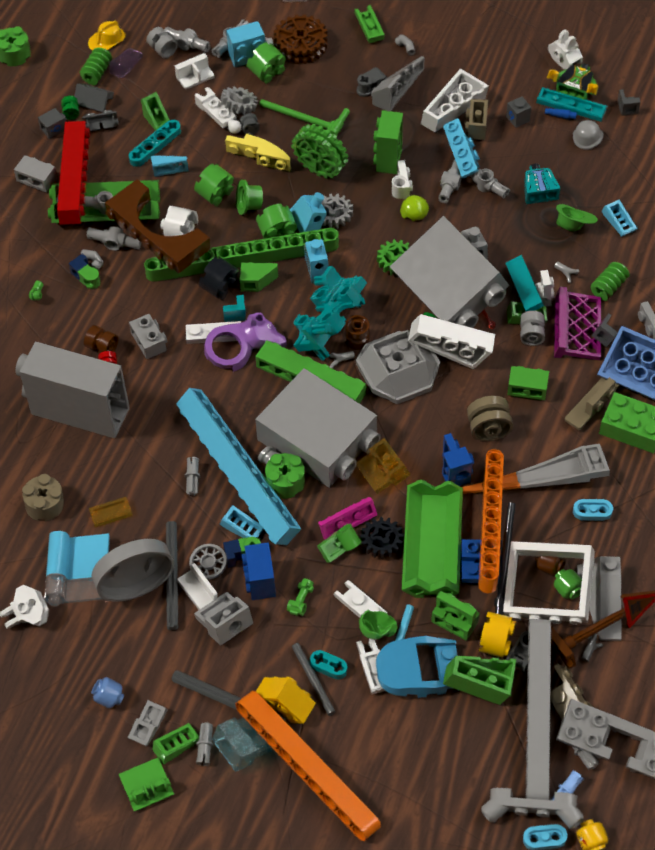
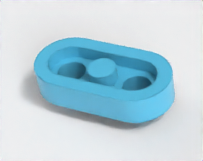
(592, 508)
(544, 837)

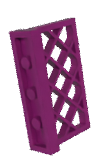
(562, 319)

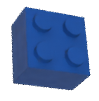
(258, 571)

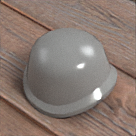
(587, 135)

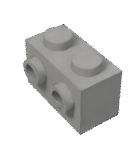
(35, 173)
(148, 336)

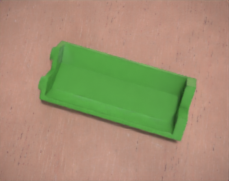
(150, 210)
(432, 539)

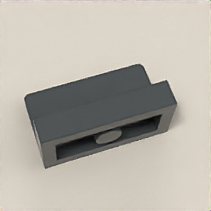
(92, 96)

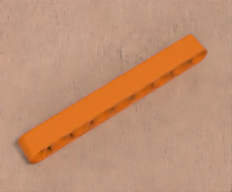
(491, 521)
(308, 766)

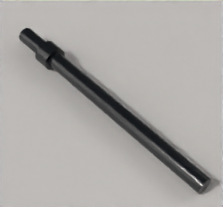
(499, 601)

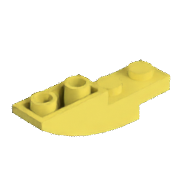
(264, 151)

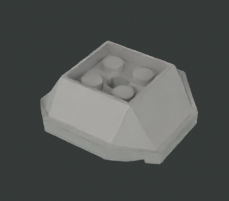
(397, 367)

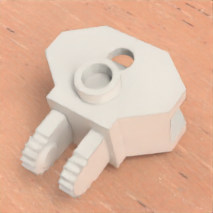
(566, 50)
(24, 607)

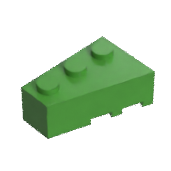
(481, 677)

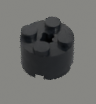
(219, 277)

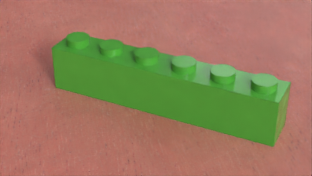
(289, 364)

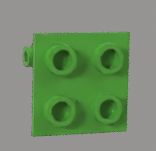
(146, 784)

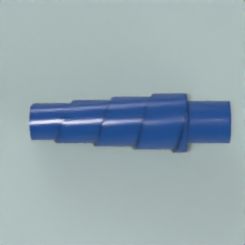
(565, 114)

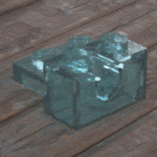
(239, 743)

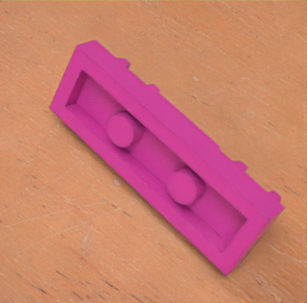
(354, 515)

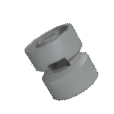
(162, 42)
(532, 328)

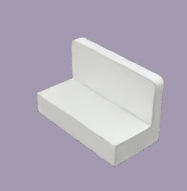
(197, 587)

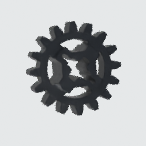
(380, 540)

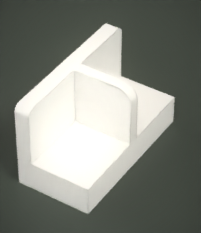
(193, 71)

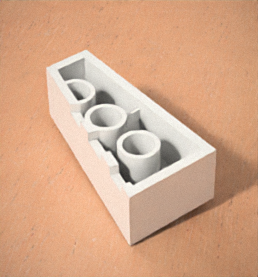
(453, 100)

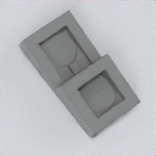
(148, 723)

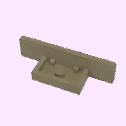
(591, 402)
(564, 693)

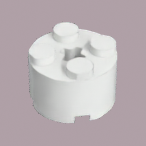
(179, 221)

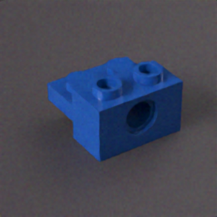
(456, 462)
(470, 560)

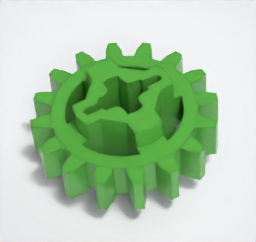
(390, 253)

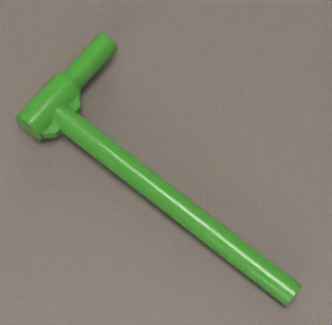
(334, 127)

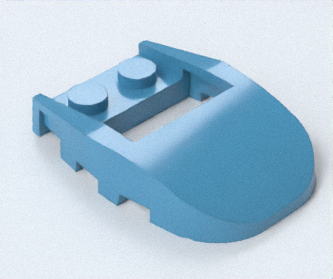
(400, 669)

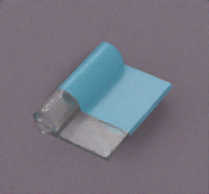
(71, 567)

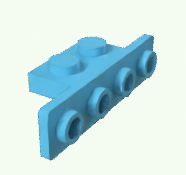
(462, 148)

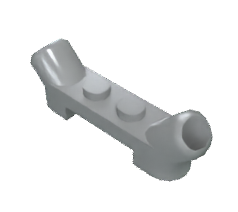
(563, 805)

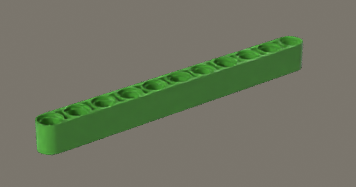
(252, 251)

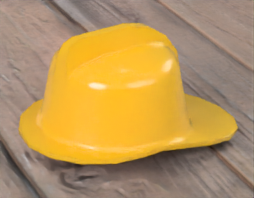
(107, 36)

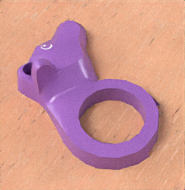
(250, 335)

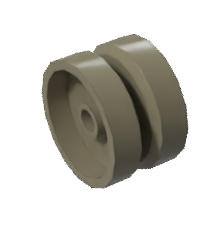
(489, 418)

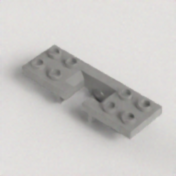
(589, 729)

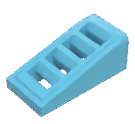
(165, 165)
(611, 217)
(240, 516)

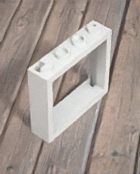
(555, 550)

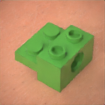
(449, 605)

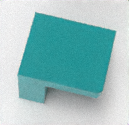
(235, 312)

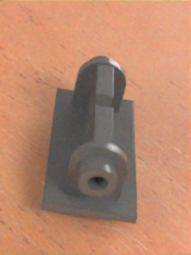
(107, 118)

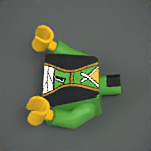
(575, 81)

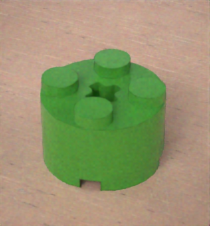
(14, 46)
(266, 62)
(214, 184)
(276, 221)
(285, 474)

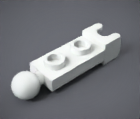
(216, 110)

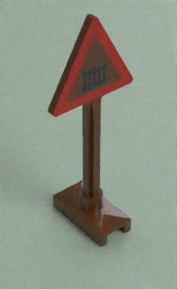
(633, 607)

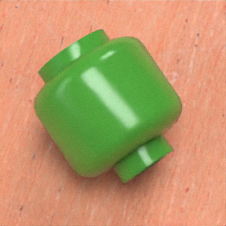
(568, 584)

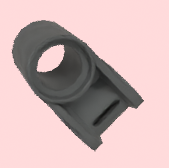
(369, 81)
(520, 652)

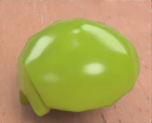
(414, 208)

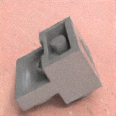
(225, 617)

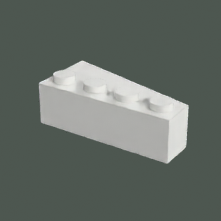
(452, 340)

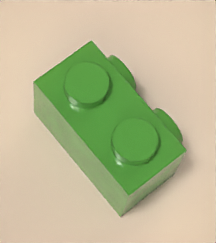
(528, 382)

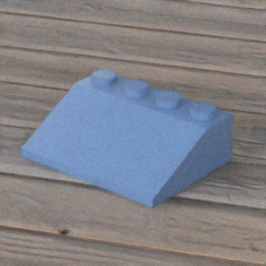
(631, 362)

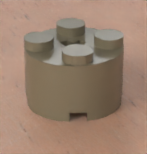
(43, 498)

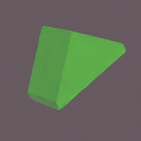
(154, 111)

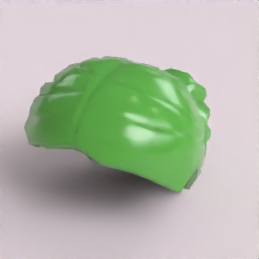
(377, 624)

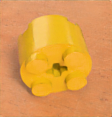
(496, 634)

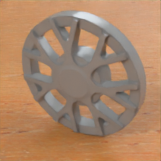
(209, 561)

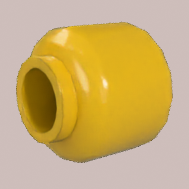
(592, 835)

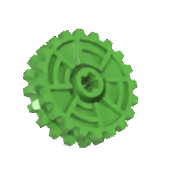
(319, 151)

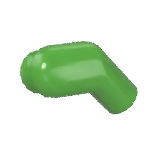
(35, 292)

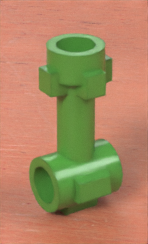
(297, 607)

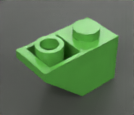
(257, 275)

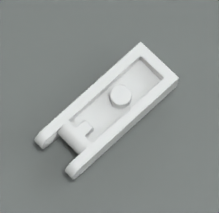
(357, 600)

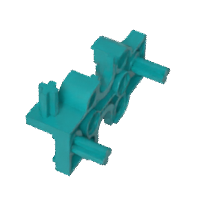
(331, 299)

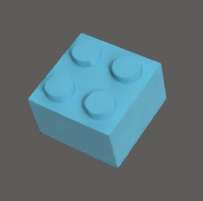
(243, 42)

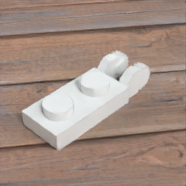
(368, 663)

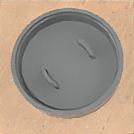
(132, 570)

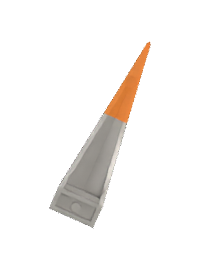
(571, 467)

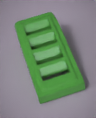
(515, 311)
(170, 753)

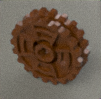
(301, 38)

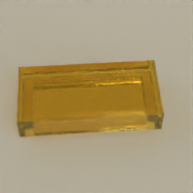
(110, 512)

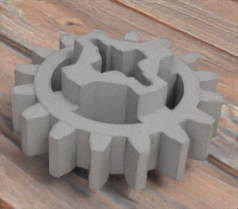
(239, 100)
(337, 210)

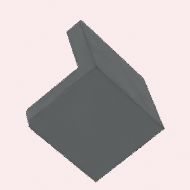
(628, 105)
(604, 332)

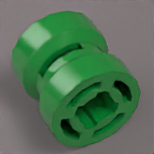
(70, 107)

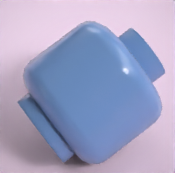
(107, 692)

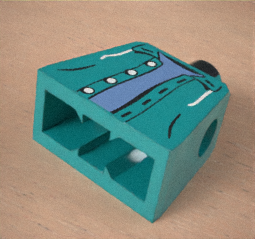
(540, 185)

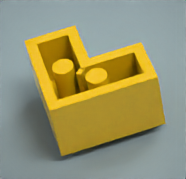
(286, 698)

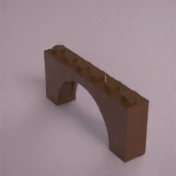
(175, 251)

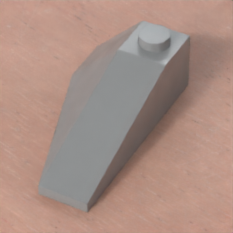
(394, 87)
(605, 594)

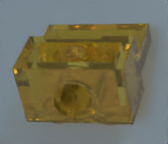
(384, 455)

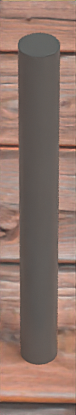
(313, 679)

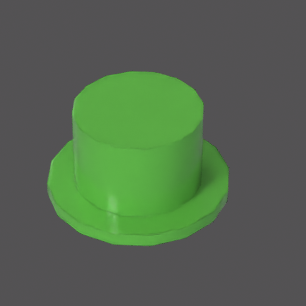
(248, 197)

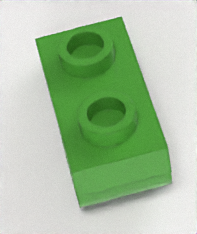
(339, 542)

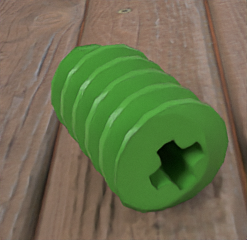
(95, 65)
(610, 280)

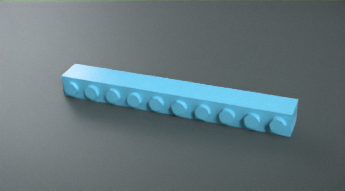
(238, 467)

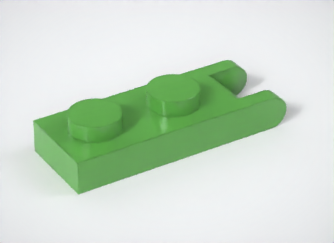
(370, 25)

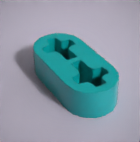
(328, 664)

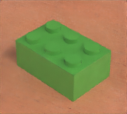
(388, 141)
(630, 422)

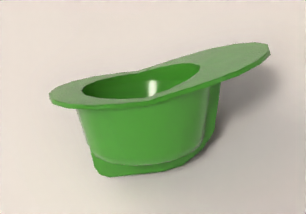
(572, 218)

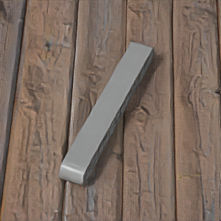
(538, 709)

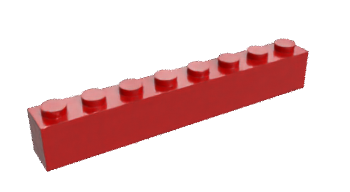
(73, 173)

